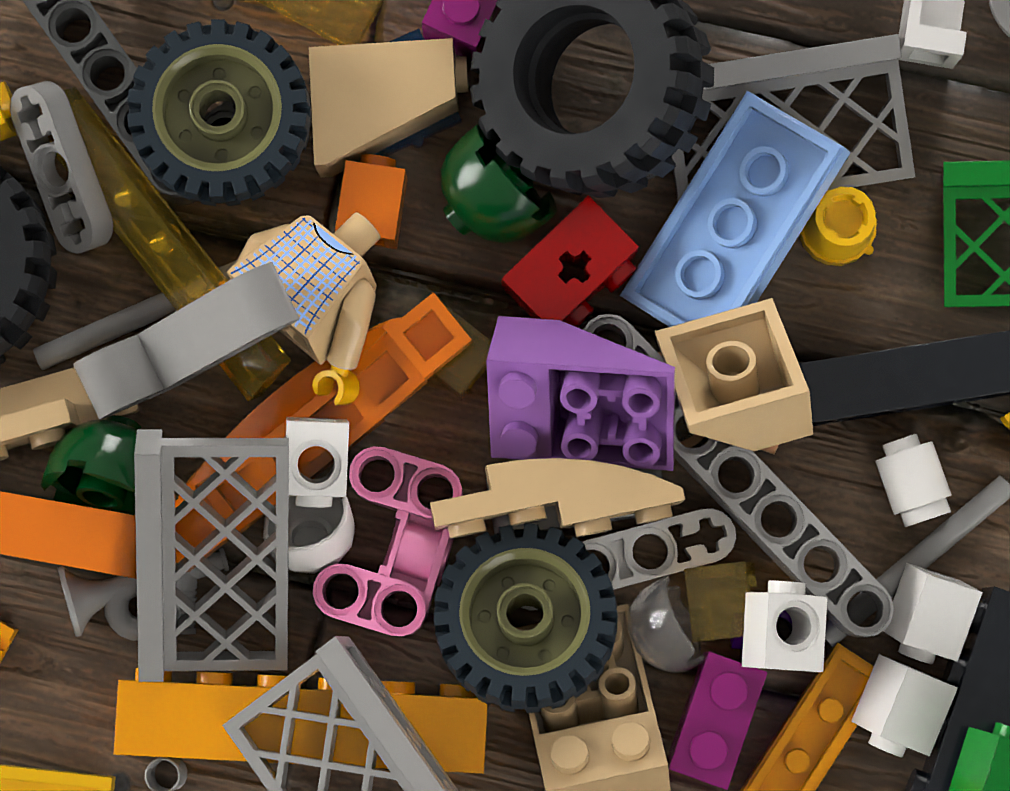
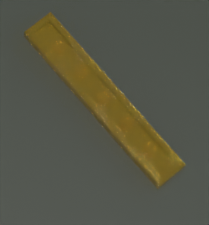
(164, 243)

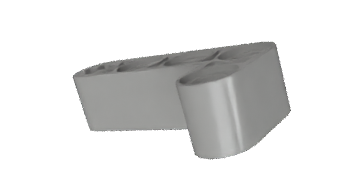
(187, 341)

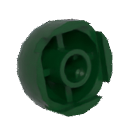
(490, 194)
(95, 465)

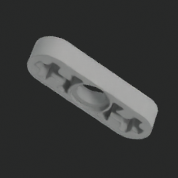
(40, 153)

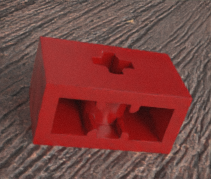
(582, 235)

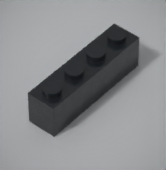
(981, 694)

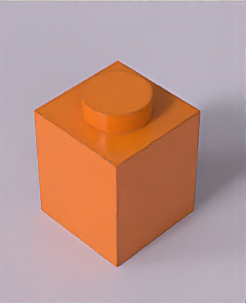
(377, 193)

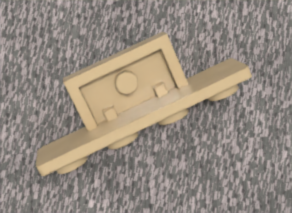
(44, 410)

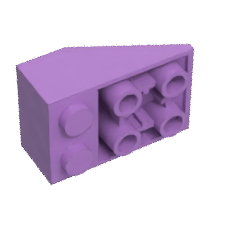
(577, 397)

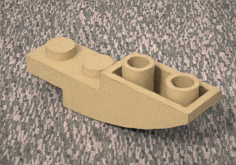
(581, 490)

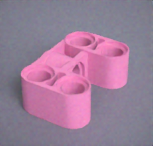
(415, 551)

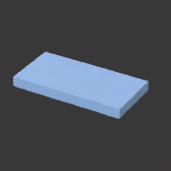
(736, 216)

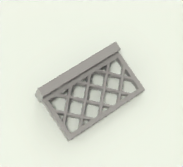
(808, 68)
(158, 543)
(372, 712)

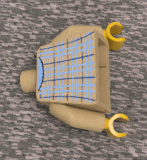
(327, 288)

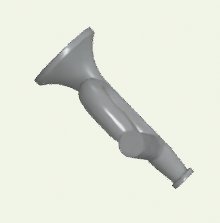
(88, 596)

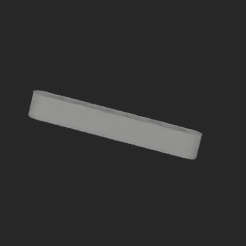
(767, 489)

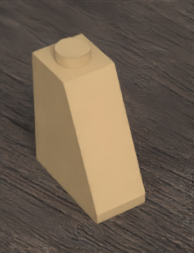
(379, 95)

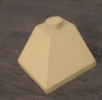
(739, 377)

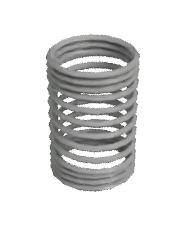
(150, 774)

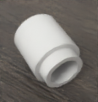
(914, 480)

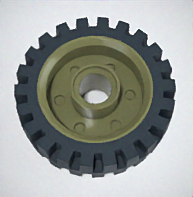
(210, 67)
(536, 664)

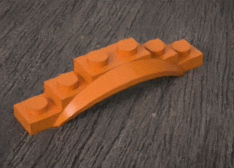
(391, 368)

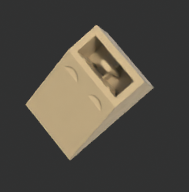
(607, 733)

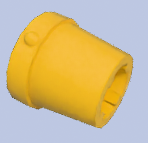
(840, 227)

